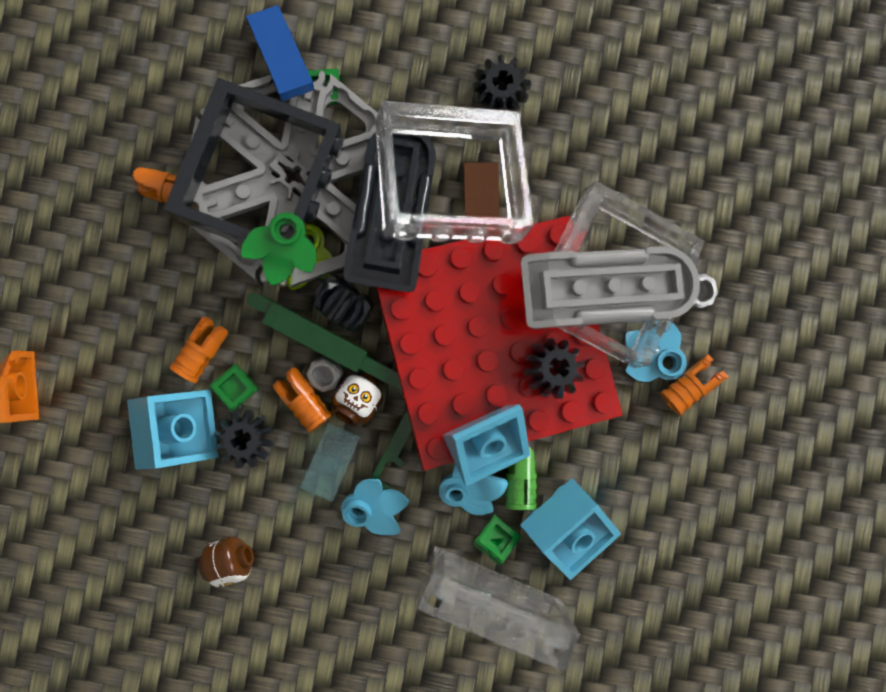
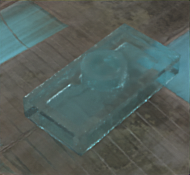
(330, 462)

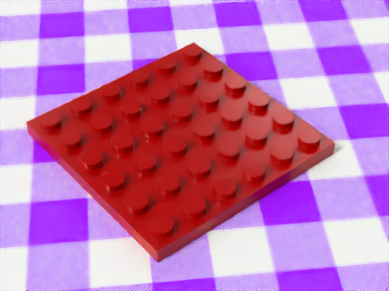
(466, 341)

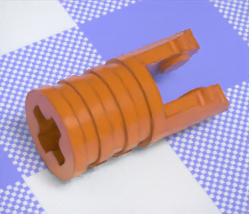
(154, 184)
(199, 350)
(688, 389)
(307, 406)

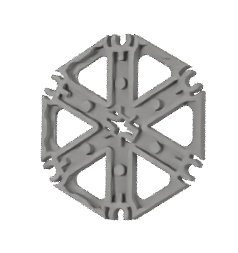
(267, 153)

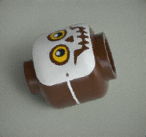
(357, 399)
(226, 562)

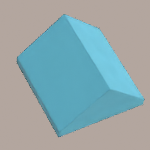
(489, 443)

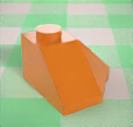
(18, 387)

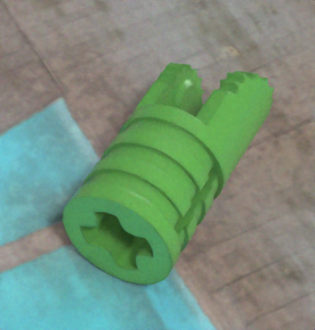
(522, 484)

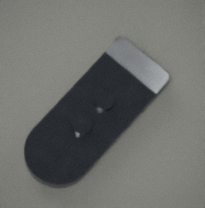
(385, 259)

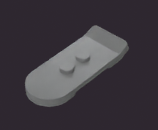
(607, 286)

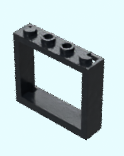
(206, 138)

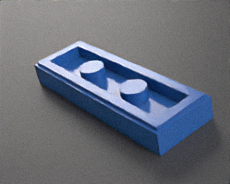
(280, 53)

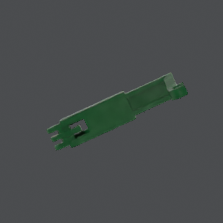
(342, 352)

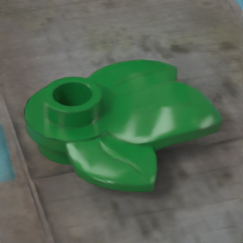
(278, 253)

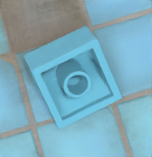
(172, 429)
(570, 529)

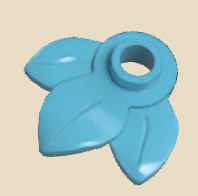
(670, 347)
(474, 498)
(374, 507)

